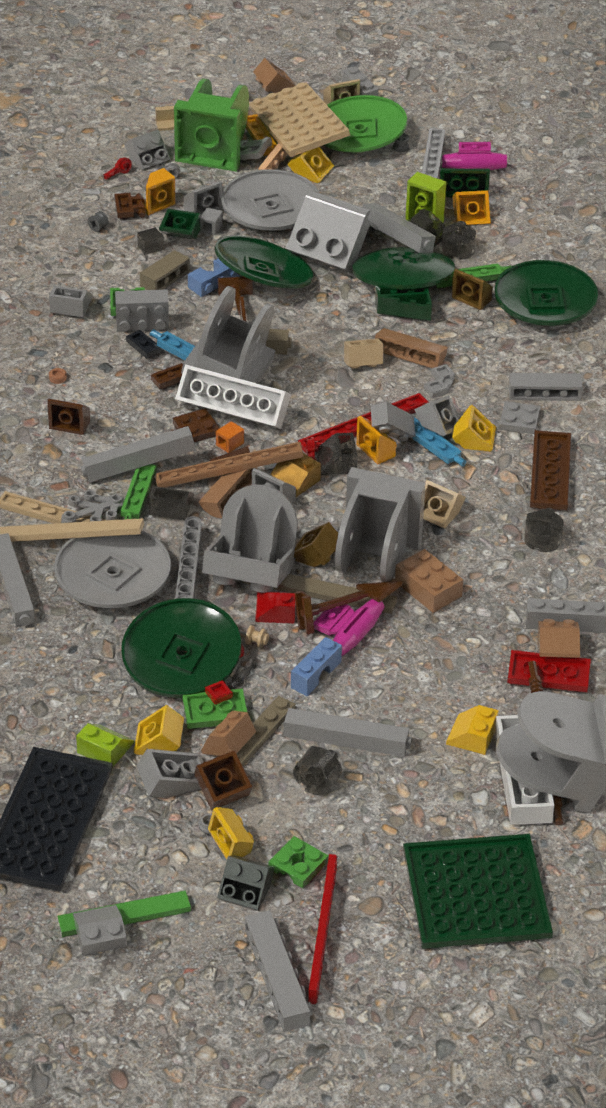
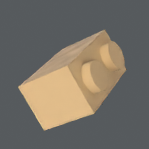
(363, 353)

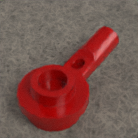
(123, 165)
(311, 447)

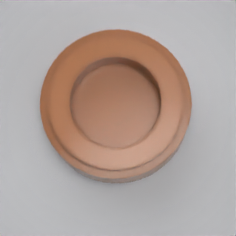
(57, 375)

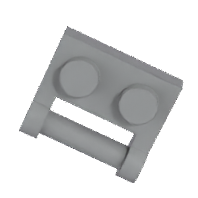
(254, 149)

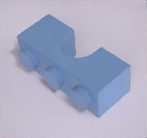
(205, 281)
(324, 657)

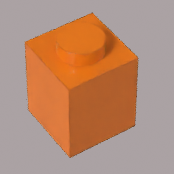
(230, 437)

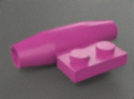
(474, 156)
(348, 625)

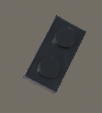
(143, 344)

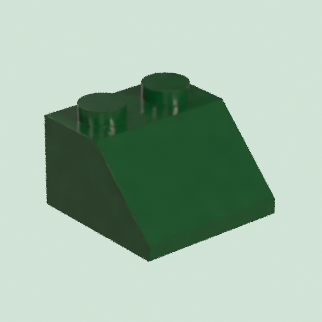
(180, 224)

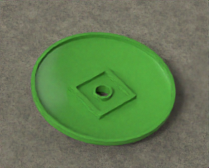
(370, 120)

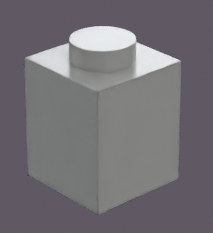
(211, 221)

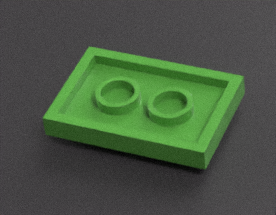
(202, 712)

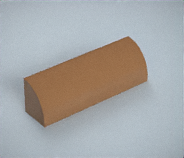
(411, 348)
(218, 495)

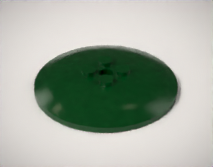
(263, 262)
(403, 268)
(546, 292)
(178, 625)

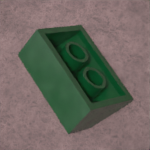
(465, 180)

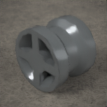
(401, 144)
(98, 221)

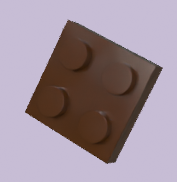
(199, 422)

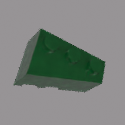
(404, 302)

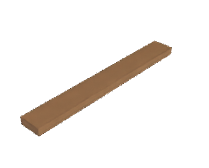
(229, 465)

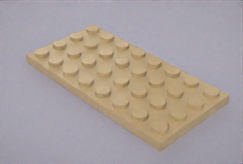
(298, 119)

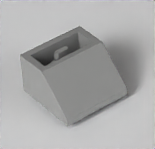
(147, 150)
(69, 301)

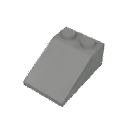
(169, 772)

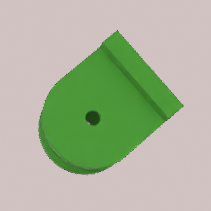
(211, 127)

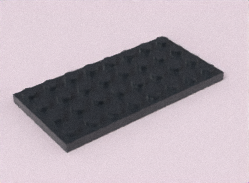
(49, 816)

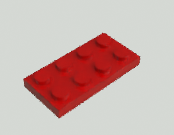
(555, 672)

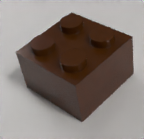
(223, 780)

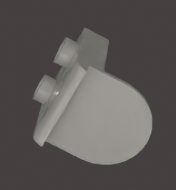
(330, 231)
(254, 539)

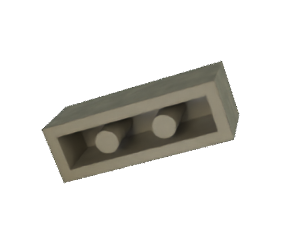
(165, 271)

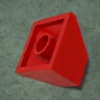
(275, 607)

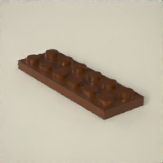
(550, 470)

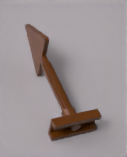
(242, 287)
(306, 610)

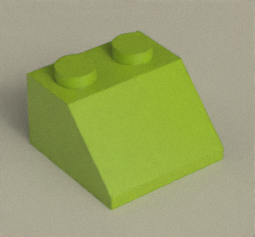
(102, 743)

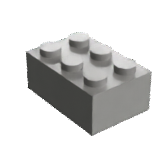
(142, 310)

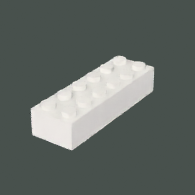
(233, 396)
(523, 803)

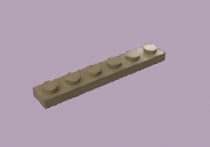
(265, 726)

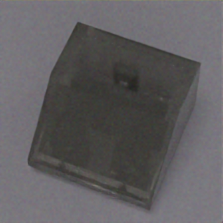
(337, 454)
(169, 503)

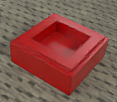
(218, 692)

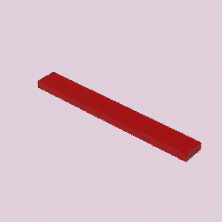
(407, 404)
(322, 932)

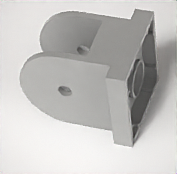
(234, 345)
(380, 519)
(568, 752)

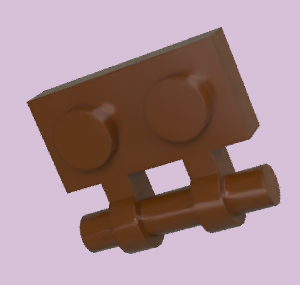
(125, 205)

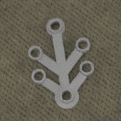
(112, 502)

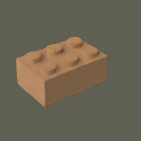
(429, 580)

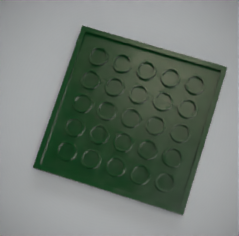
(476, 891)

